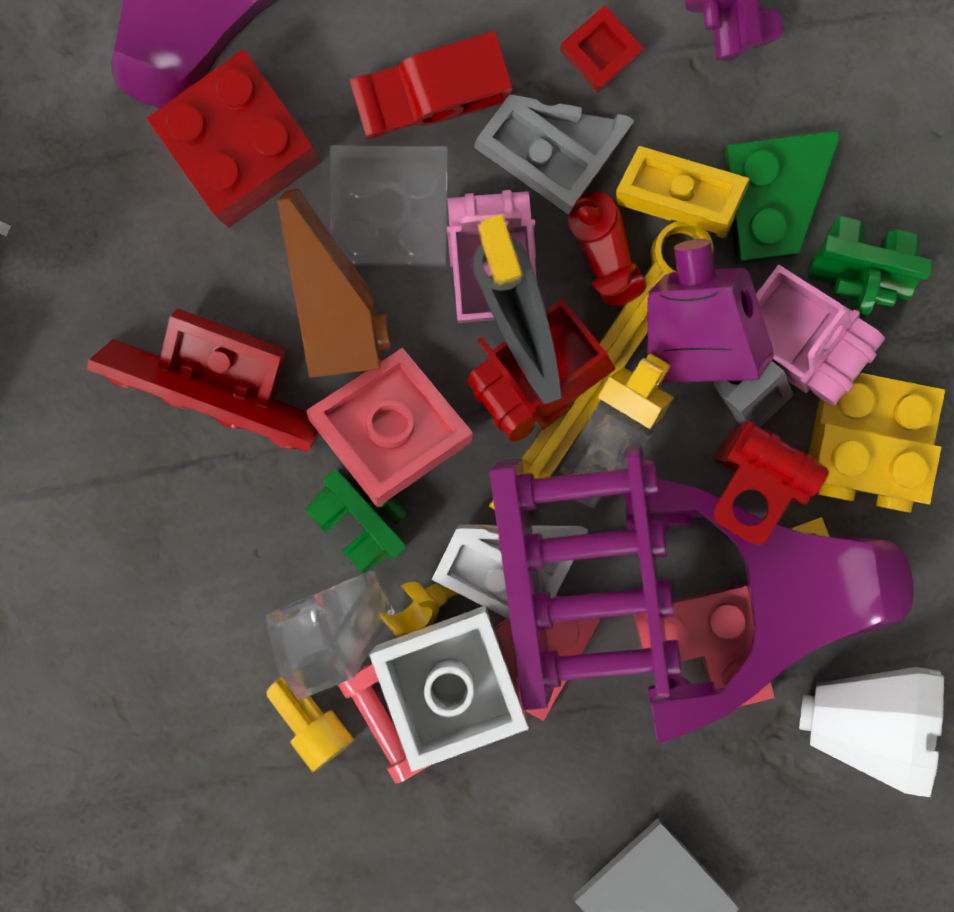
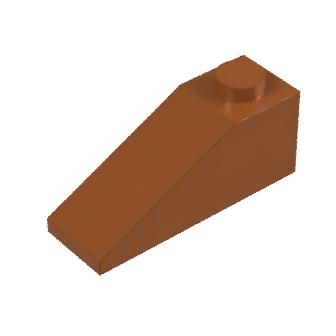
(331, 298)

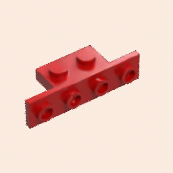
(213, 373)

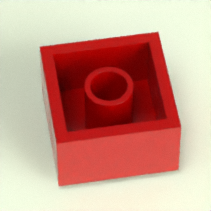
(234, 139)

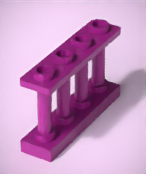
(536, 611)

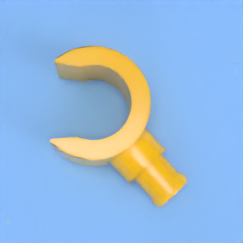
(421, 611)

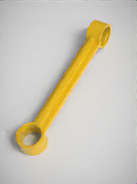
(620, 344)

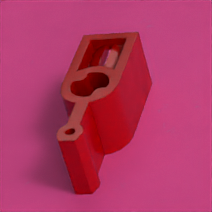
(433, 86)

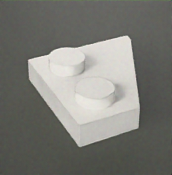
(475, 566)

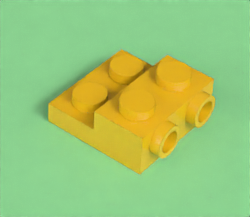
(880, 442)

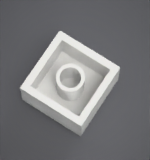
(449, 688)

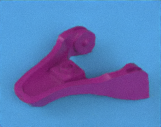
(174, 43)
(801, 599)

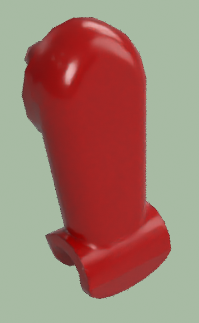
(603, 239)

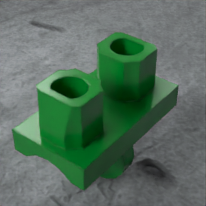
(868, 271)
(376, 540)

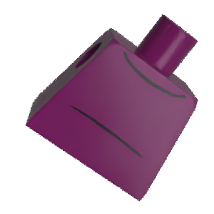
(707, 320)

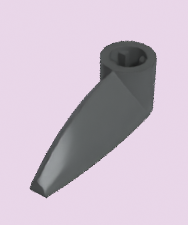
(522, 322)

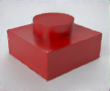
(601, 48)

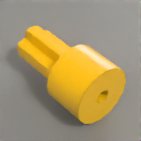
(317, 733)

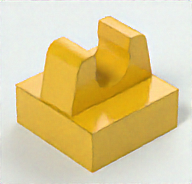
(639, 392)

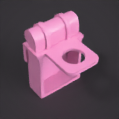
(464, 240)
(814, 336)

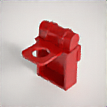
(509, 395)
(767, 466)

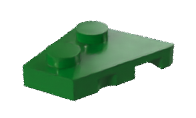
(781, 192)

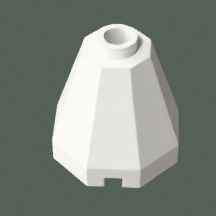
(881, 725)

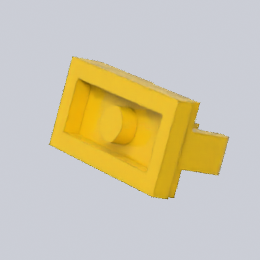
(681, 191)

